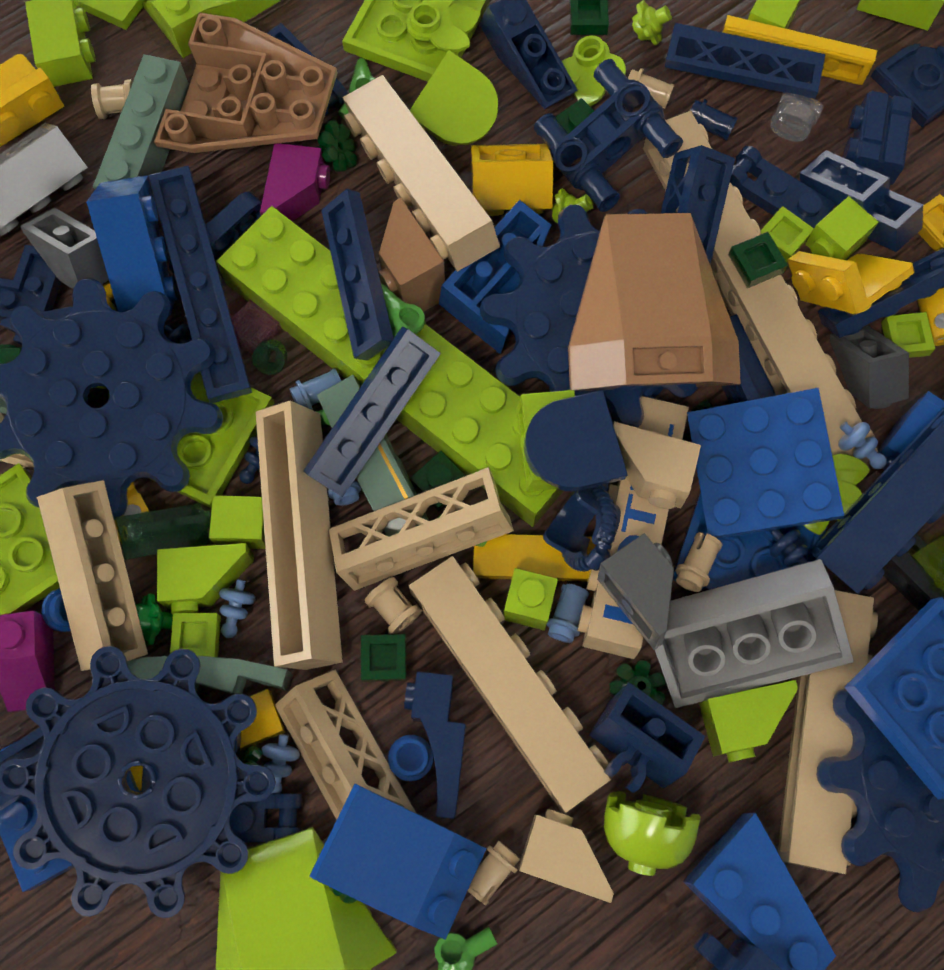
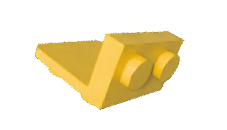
(24, 97)
(848, 283)

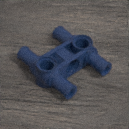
(607, 134)

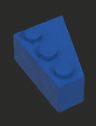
(131, 241)
(491, 274)
(758, 898)

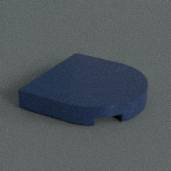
(918, 75)
(574, 444)

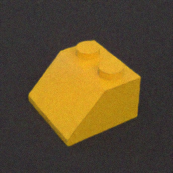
(512, 174)

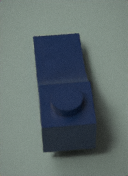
(838, 178)
(430, 704)

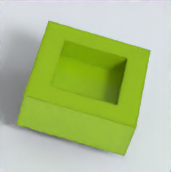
(787, 232)
(910, 333)
(196, 632)

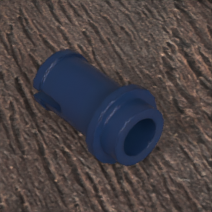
(713, 120)

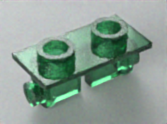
(163, 529)

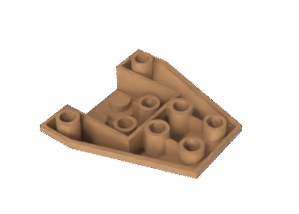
(246, 91)
(651, 310)

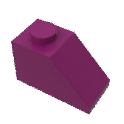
(295, 180)
(24, 657)

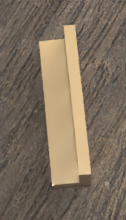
(424, 542)
(330, 761)

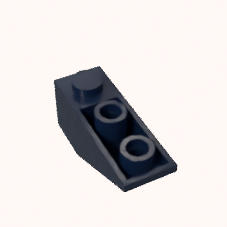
(527, 51)

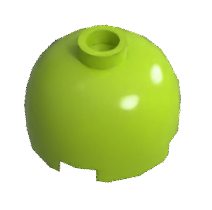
(649, 832)

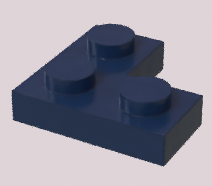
(32, 285)

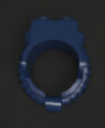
(573, 518)

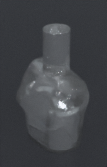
(795, 116)

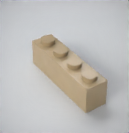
(91, 571)

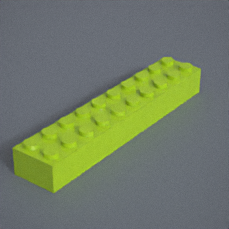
(456, 404)

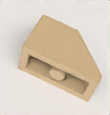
(657, 465)
(563, 856)

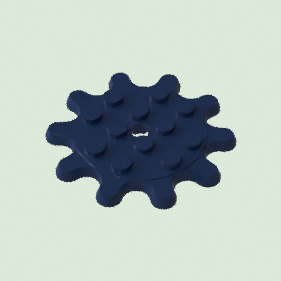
(546, 309)
(146, 407)
(83, 788)
(893, 807)

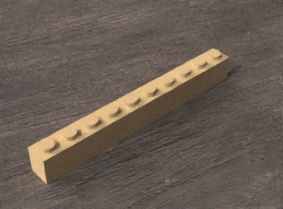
(770, 309)

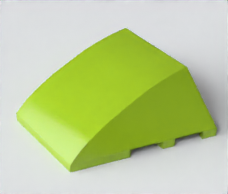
(287, 920)

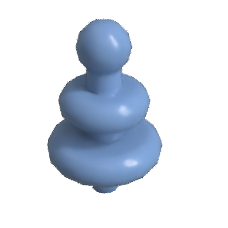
(864, 447)
(234, 610)
(280, 754)

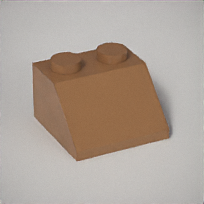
(410, 260)

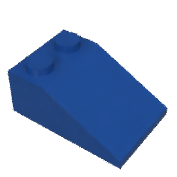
(398, 862)

